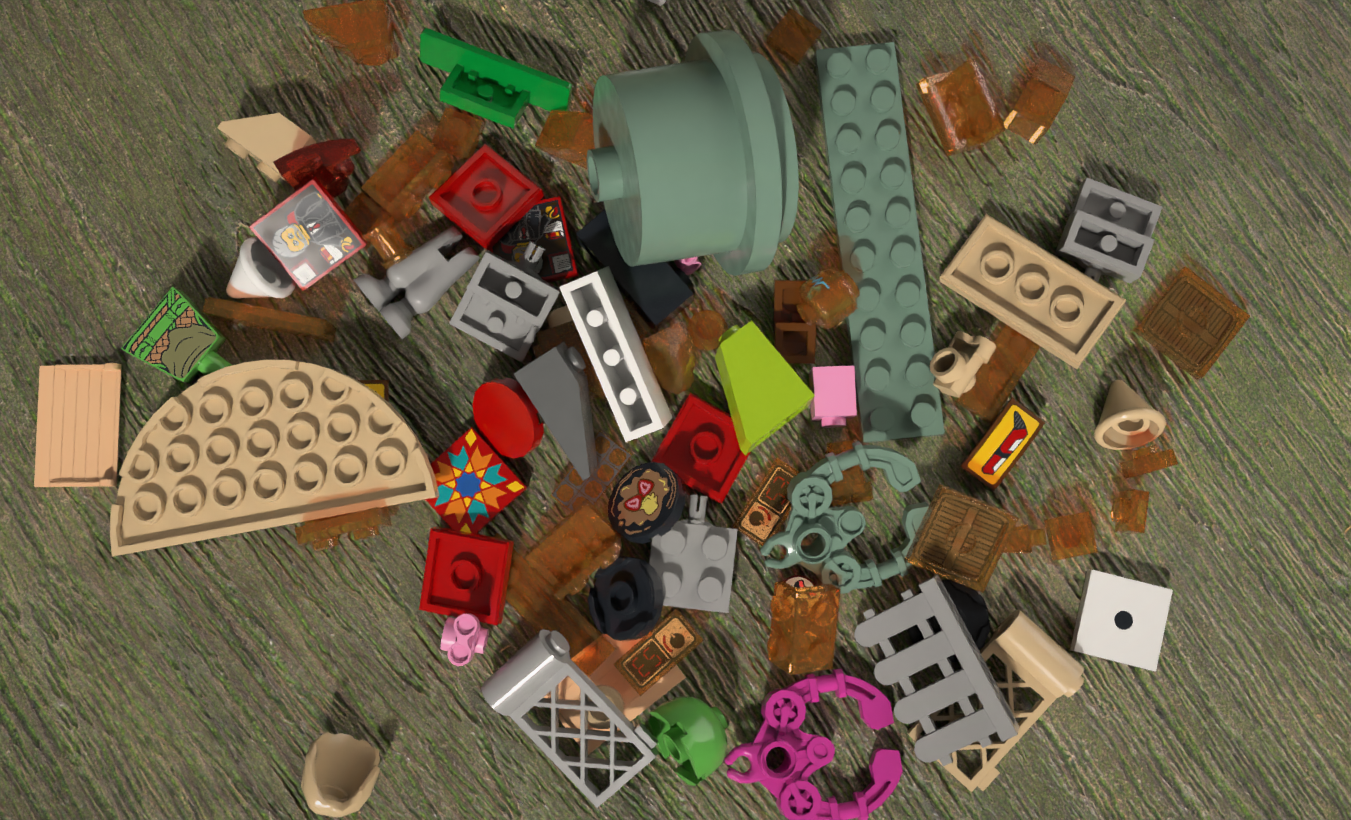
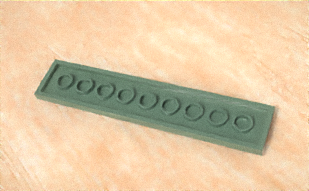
(878, 242)

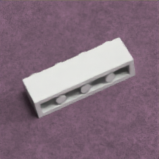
(616, 354)

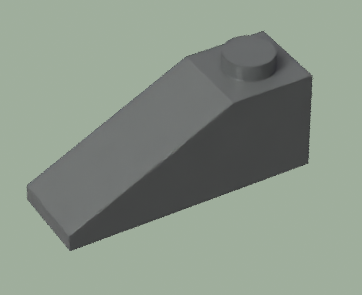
(563, 400)

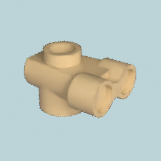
(959, 363)

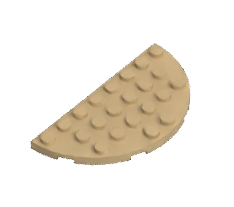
(264, 452)

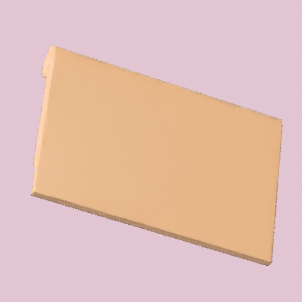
(78, 425)
(609, 675)

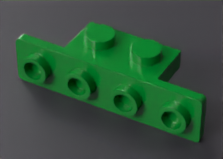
(490, 83)

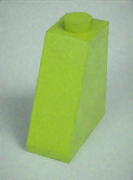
(758, 385)

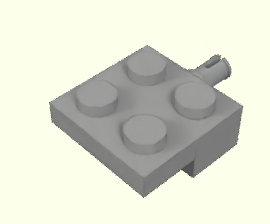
(1109, 232)
(506, 302)
(695, 562)

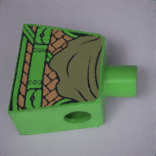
(178, 339)

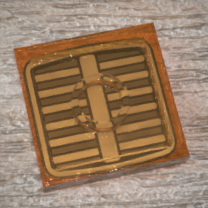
(1191, 323)
(961, 538)

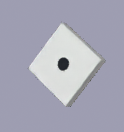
(1121, 620)

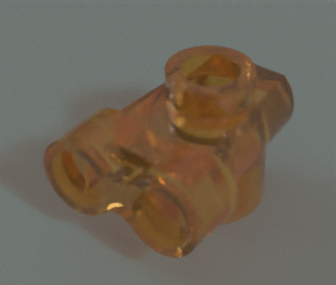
(854, 484)

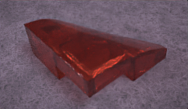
(325, 160)

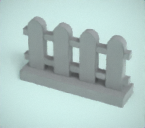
(953, 687)

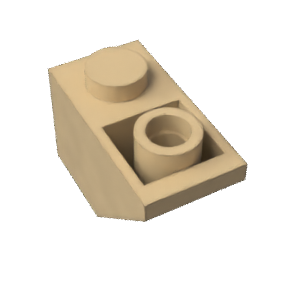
(265, 140)

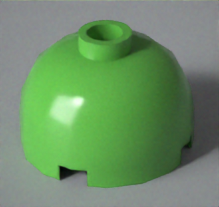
(691, 735)

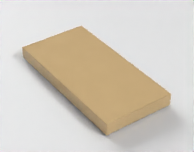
(1032, 291)

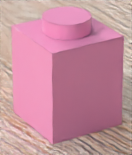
(833, 394)

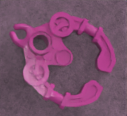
(805, 752)

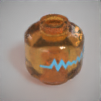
(827, 298)

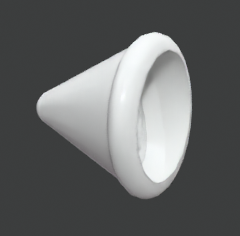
(258, 274)

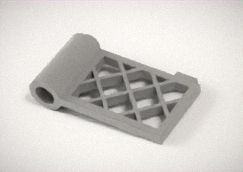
(536, 672)

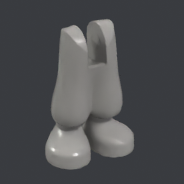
(423, 277)

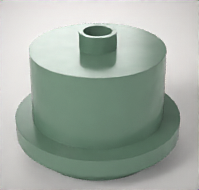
(696, 157)

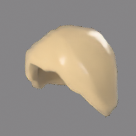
(339, 774)

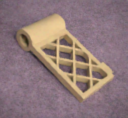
(1040, 665)

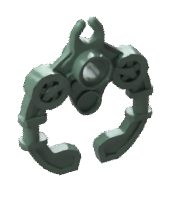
(837, 526)

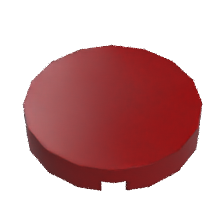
(507, 417)

